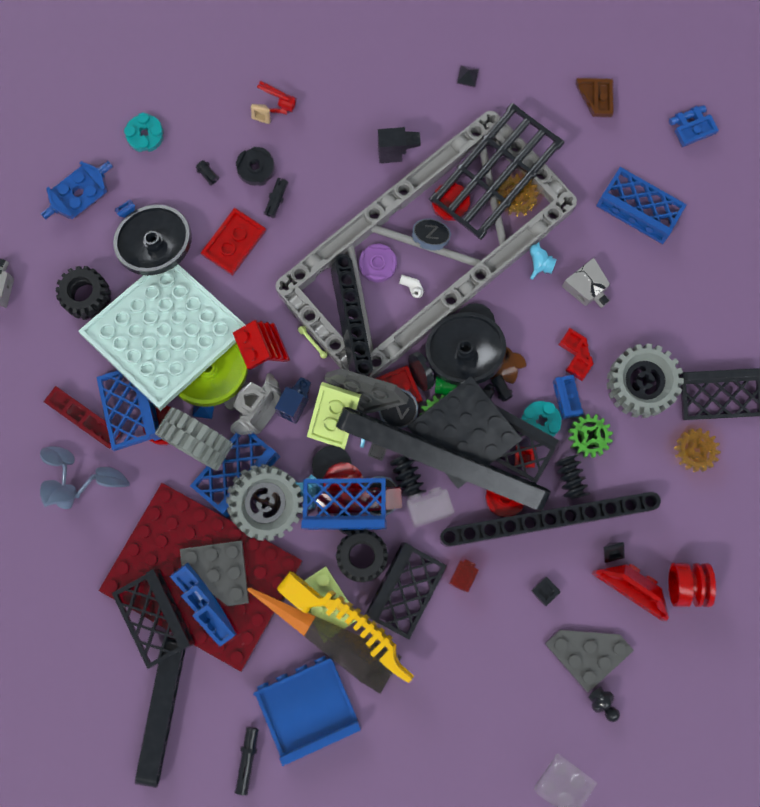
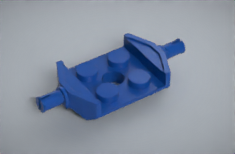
(86, 178)

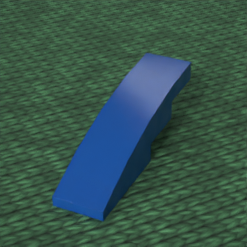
(206, 608)

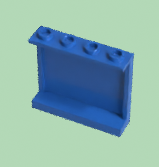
(307, 710)

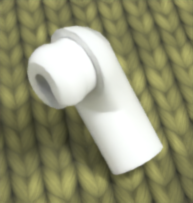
(413, 284)

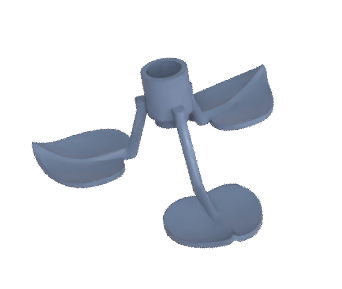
(64, 494)

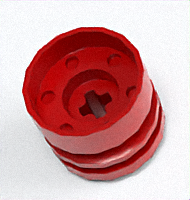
(691, 585)

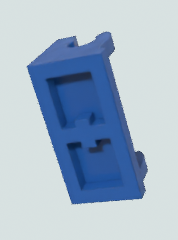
(567, 397)

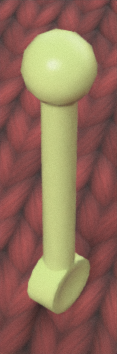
(302, 330)

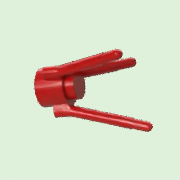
(285, 101)

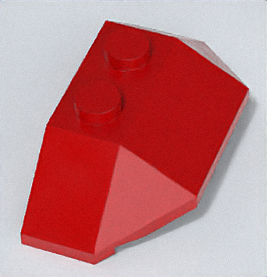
(636, 588)

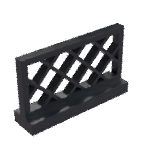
(717, 377)
(534, 434)
(388, 585)
(170, 611)

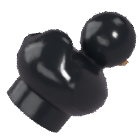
(602, 702)

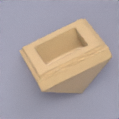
(260, 113)

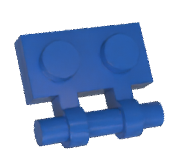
(696, 130)

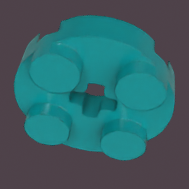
(140, 123)
(547, 411)

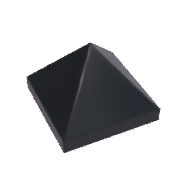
(467, 76)
(613, 551)

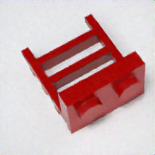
(260, 343)

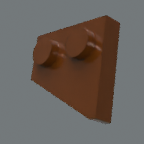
(597, 95)

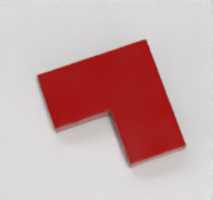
(403, 379)

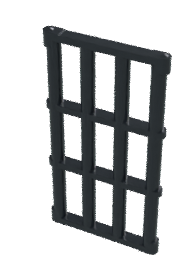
(500, 151)

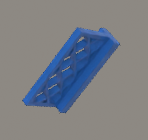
(635, 215)
(146, 407)
(268, 458)
(343, 522)

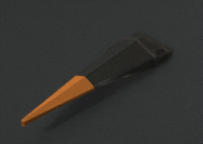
(338, 643)

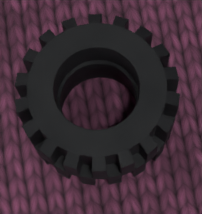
(72, 282)
(362, 537)

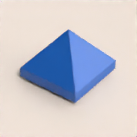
(125, 209)
(203, 412)

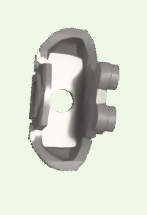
(255, 406)

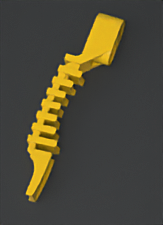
(305, 598)

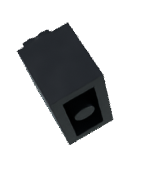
(394, 142)

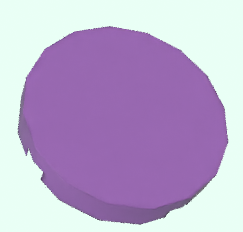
(377, 263)

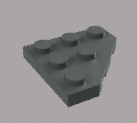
(375, 393)
(221, 570)
(589, 654)

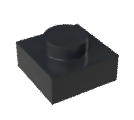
(545, 591)

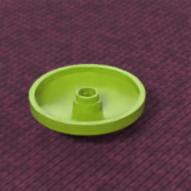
(218, 381)

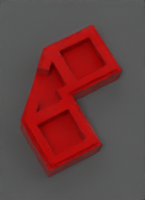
(578, 346)

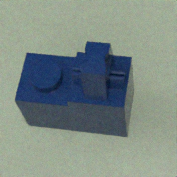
(293, 401)

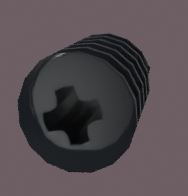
(407, 476)
(571, 477)

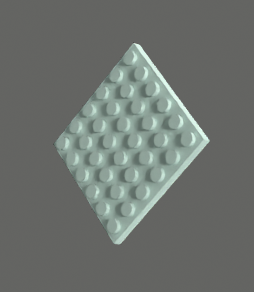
(163, 333)

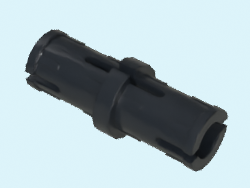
(276, 198)

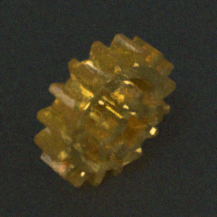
(527, 193)
(698, 457)

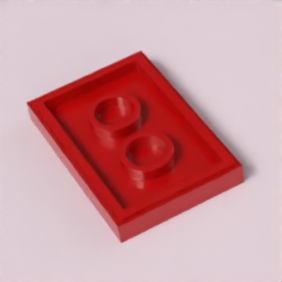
(233, 241)

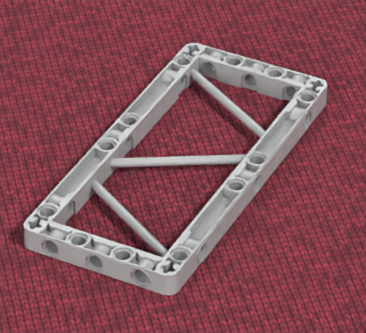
(390, 202)

